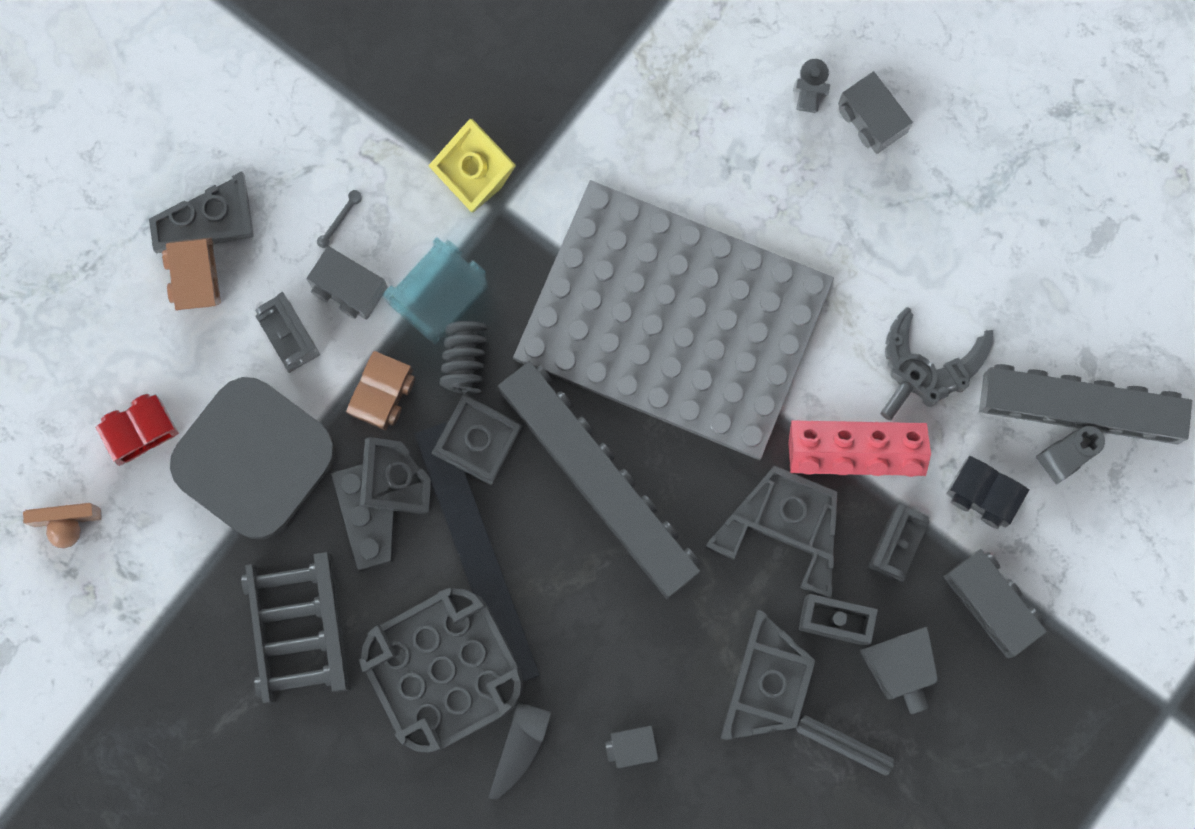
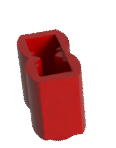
(136, 429)

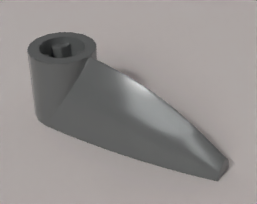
(520, 747)

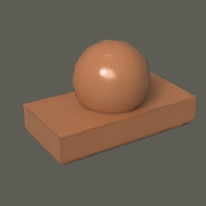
(62, 521)

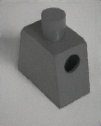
(904, 667)

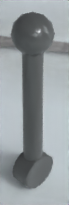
(354, 198)

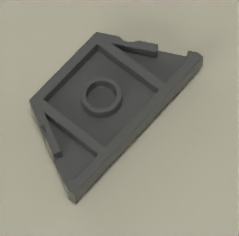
(769, 683)

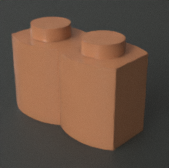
(380, 391)

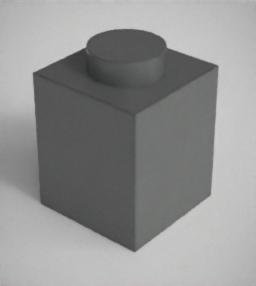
(632, 747)

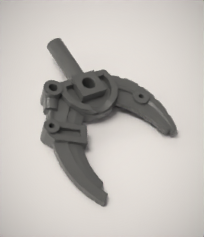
(919, 375)

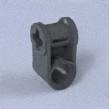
(1068, 456)

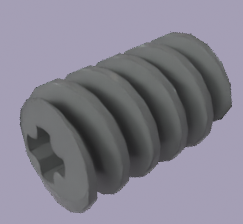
(461, 357)

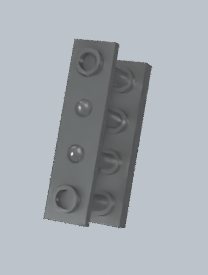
(329, 640)

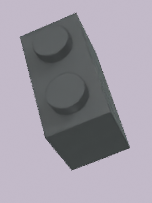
(874, 113)
(346, 283)
(837, 619)

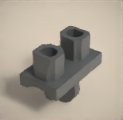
(812, 85)

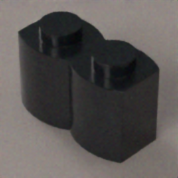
(987, 492)

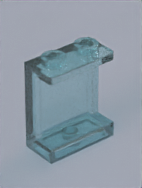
(437, 290)

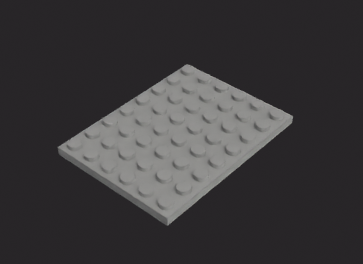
(674, 319)

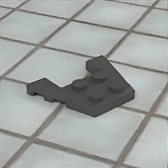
(793, 513)

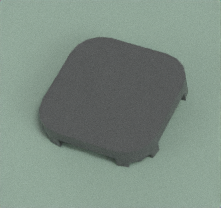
(252, 458)
(442, 670)

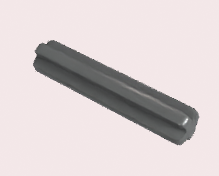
(845, 745)

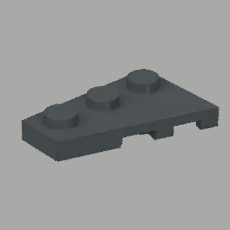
(216, 214)
(367, 528)

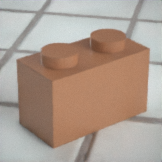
(192, 274)

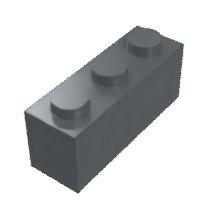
(995, 603)

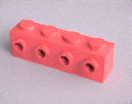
(852, 448)

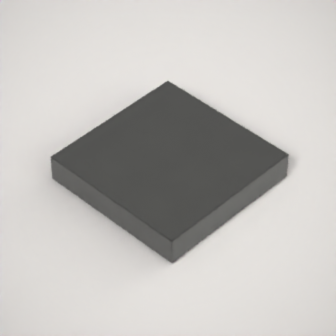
(477, 439)

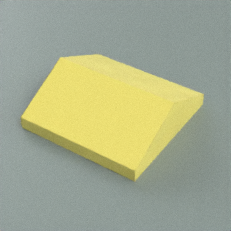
(472, 166)

